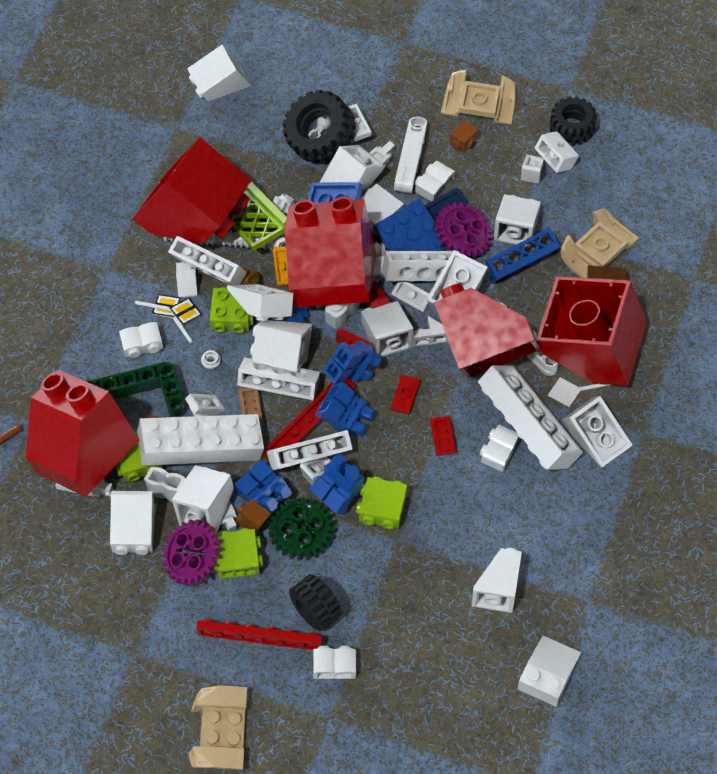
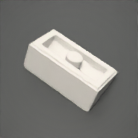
(411, 294)

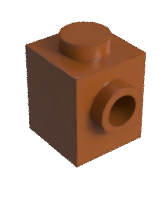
(464, 136)
(252, 516)

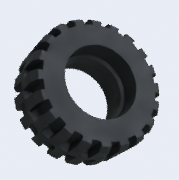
(305, 112)

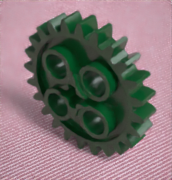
(311, 515)

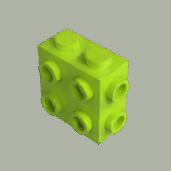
(227, 313)
(131, 467)
(382, 502)
(239, 554)

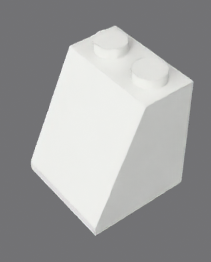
(218, 75)
(353, 165)
(516, 219)
(387, 328)
(281, 344)
(203, 496)
(132, 522)
(498, 583)

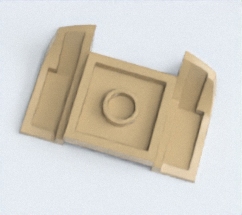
(480, 98)
(598, 245)
(220, 727)

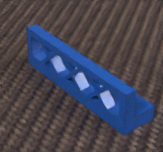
(522, 263)

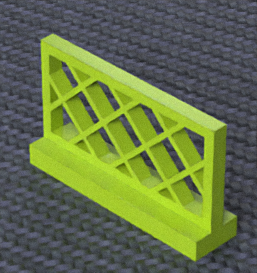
(267, 210)

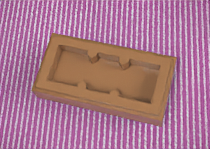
(250, 402)

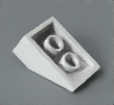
(458, 270)
(263, 301)
(597, 431)
(548, 670)

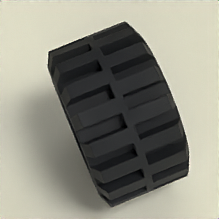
(575, 109)
(315, 602)

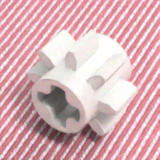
(282, 203)

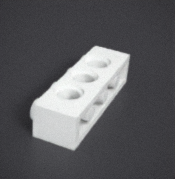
(207, 261)
(414, 265)
(267, 378)
(309, 450)

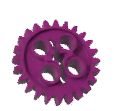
(463, 230)
(187, 571)

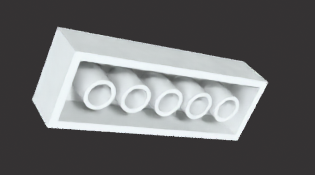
(529, 417)
(200, 439)

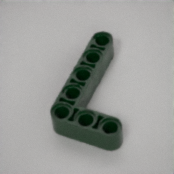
(139, 385)

